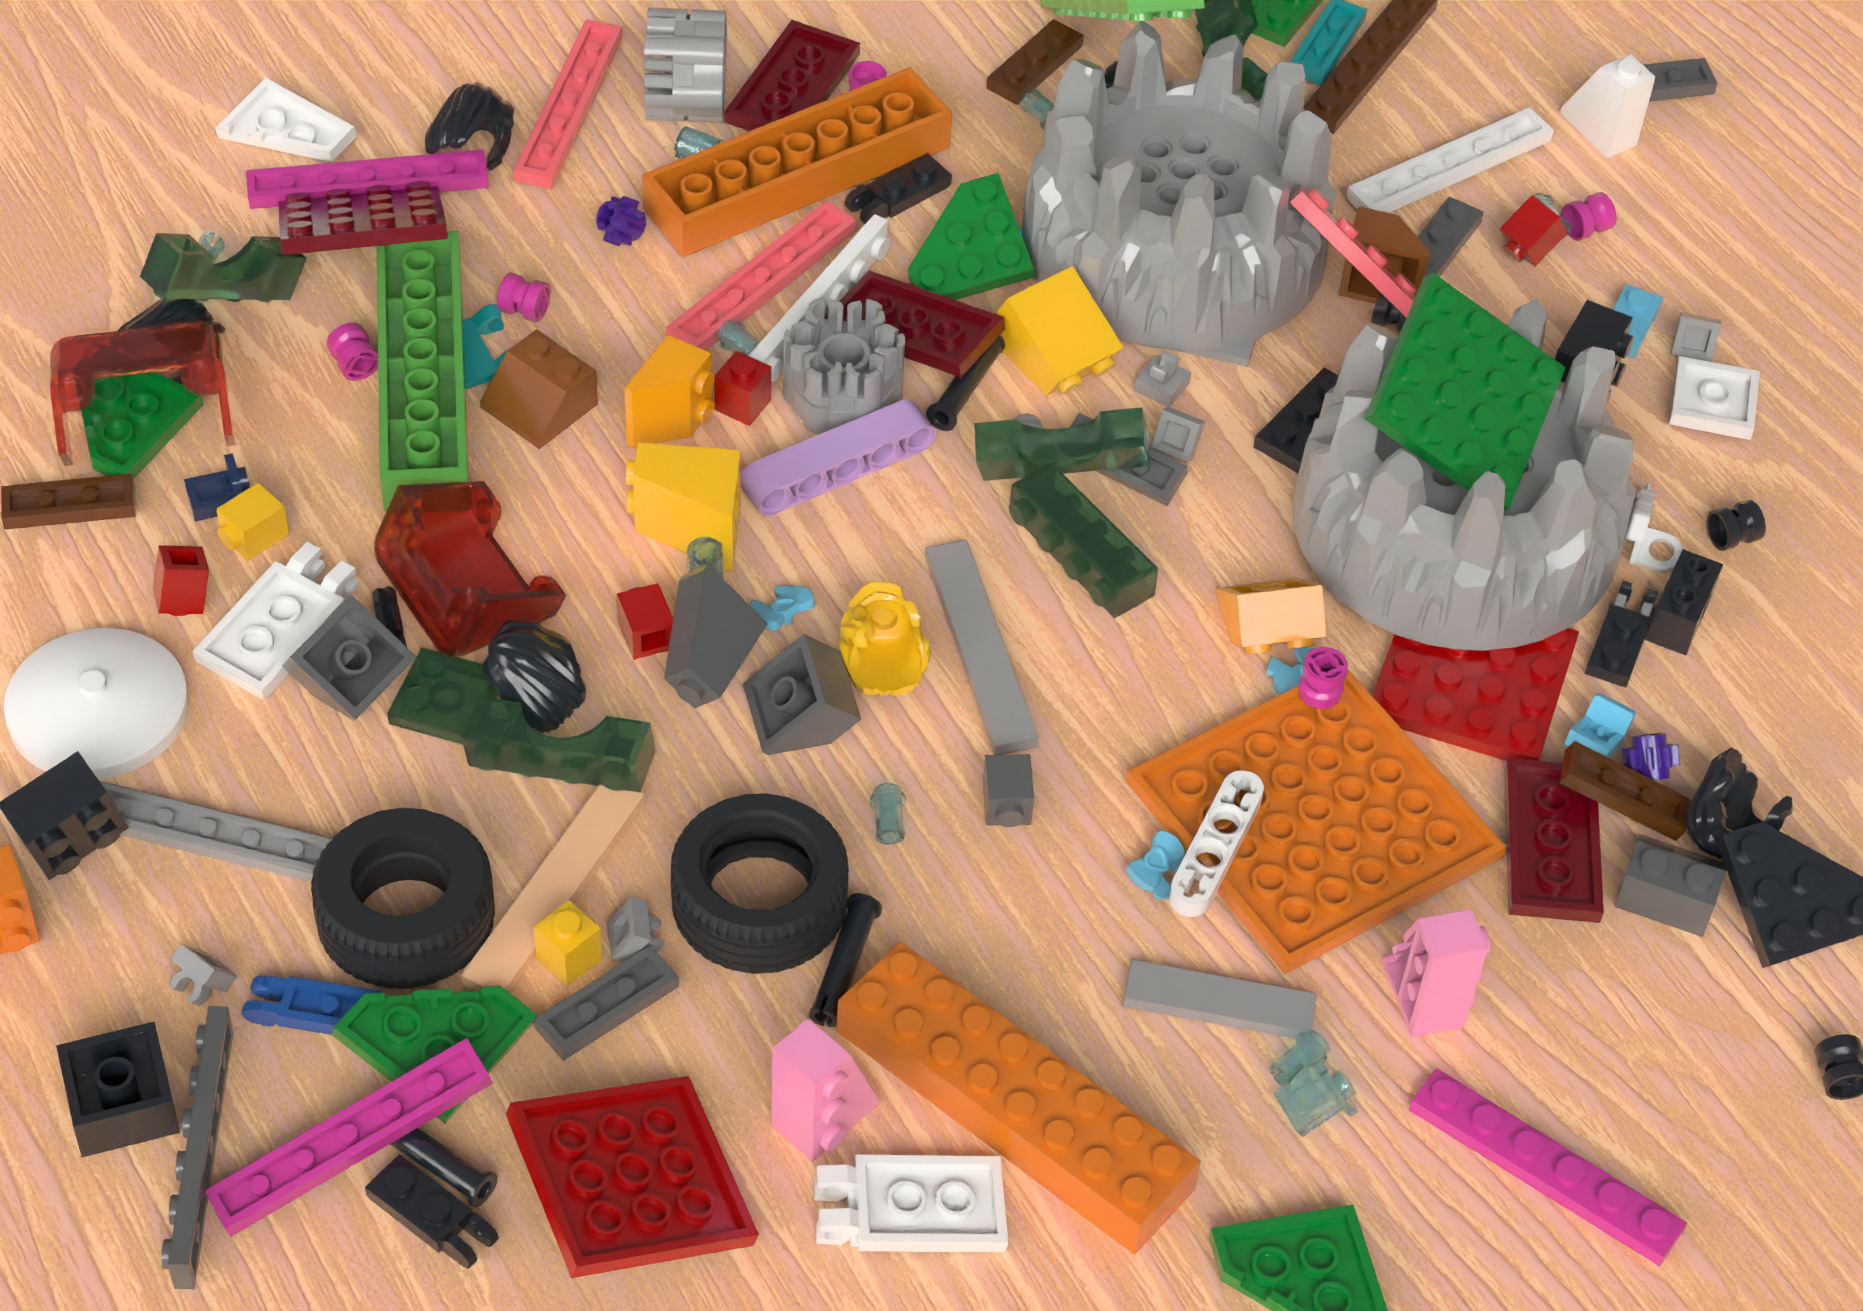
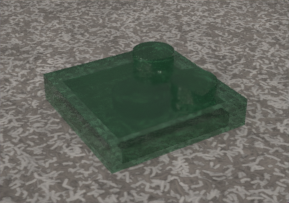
(439, 695)

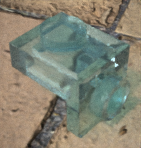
(1316, 1098)

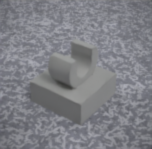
(1696, 337)
(1163, 379)
(1177, 434)
(632, 930)
(202, 970)

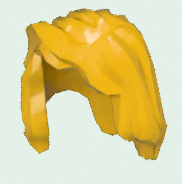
(883, 641)

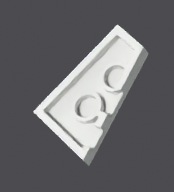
(286, 123)

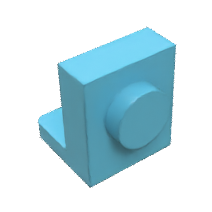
(1602, 726)

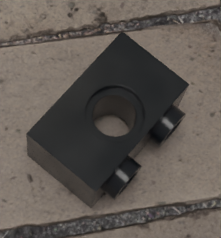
(1684, 602)

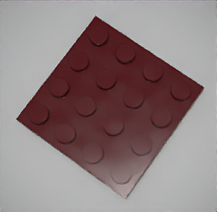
(361, 219)

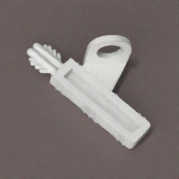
(1645, 537)

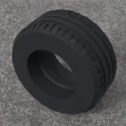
(391, 849)

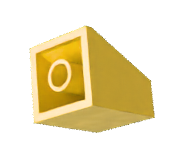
(1058, 333)
(686, 495)

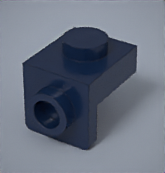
(215, 489)

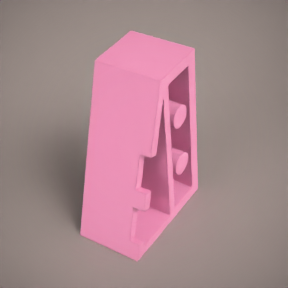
(1438, 971)
(816, 1091)

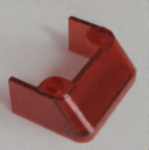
(80, 359)

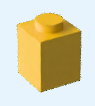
(252, 522)
(568, 943)

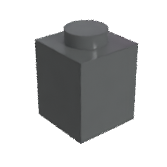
(1008, 790)

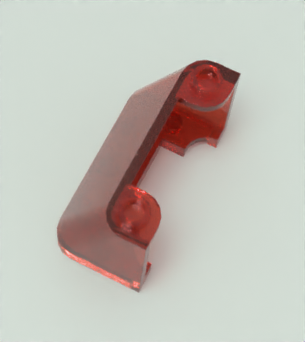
(452, 570)

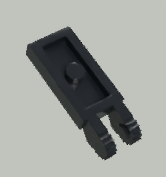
(899, 189)
(1621, 638)
(429, 1210)

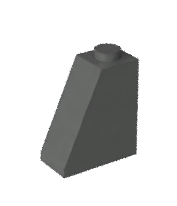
(708, 636)

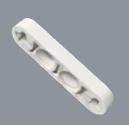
(1213, 841)

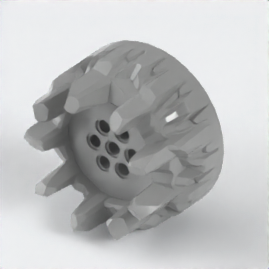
(1180, 195)
(1450, 561)

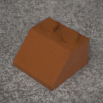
(1396, 242)
(540, 389)

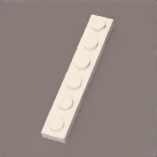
(1451, 162)
(833, 283)

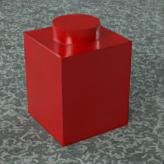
(1532, 231)
(742, 388)
(180, 580)
(644, 620)

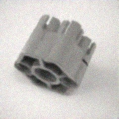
(693, 65)
(841, 367)

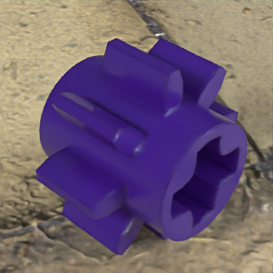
(621, 220)
(1651, 755)

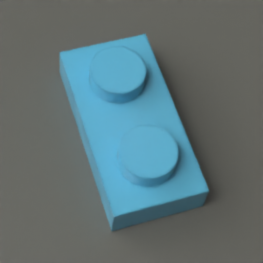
(1643, 308)

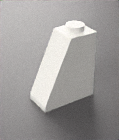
(1612, 105)

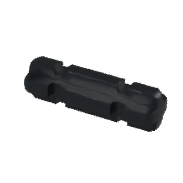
(388, 611)

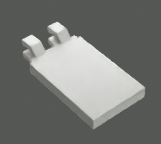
(275, 621)
(914, 1203)

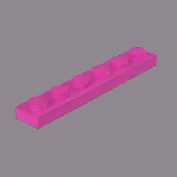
(446, 170)
(348, 1137)
(1548, 1167)

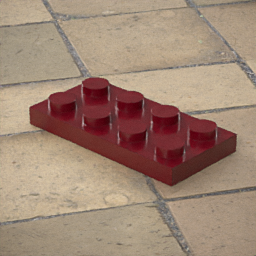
(792, 76)
(935, 327)
(1551, 845)

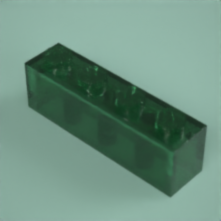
(1083, 540)

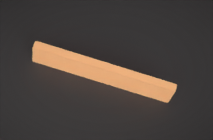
(557, 880)

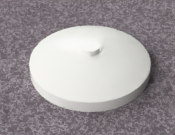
(97, 694)

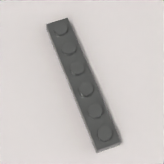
(195, 1164)

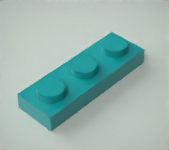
(1329, 39)

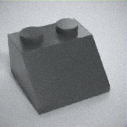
(349, 660)
(801, 698)
(1671, 885)

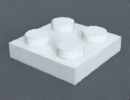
(1714, 397)

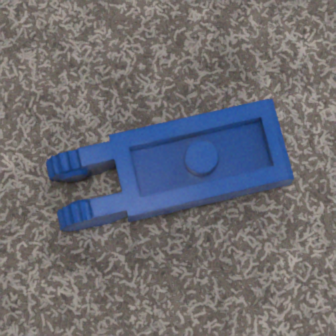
(303, 1005)

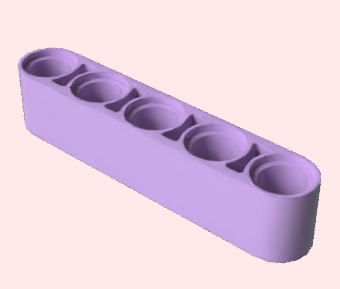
(837, 457)

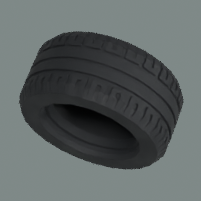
(759, 828)

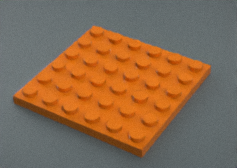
(1344, 826)

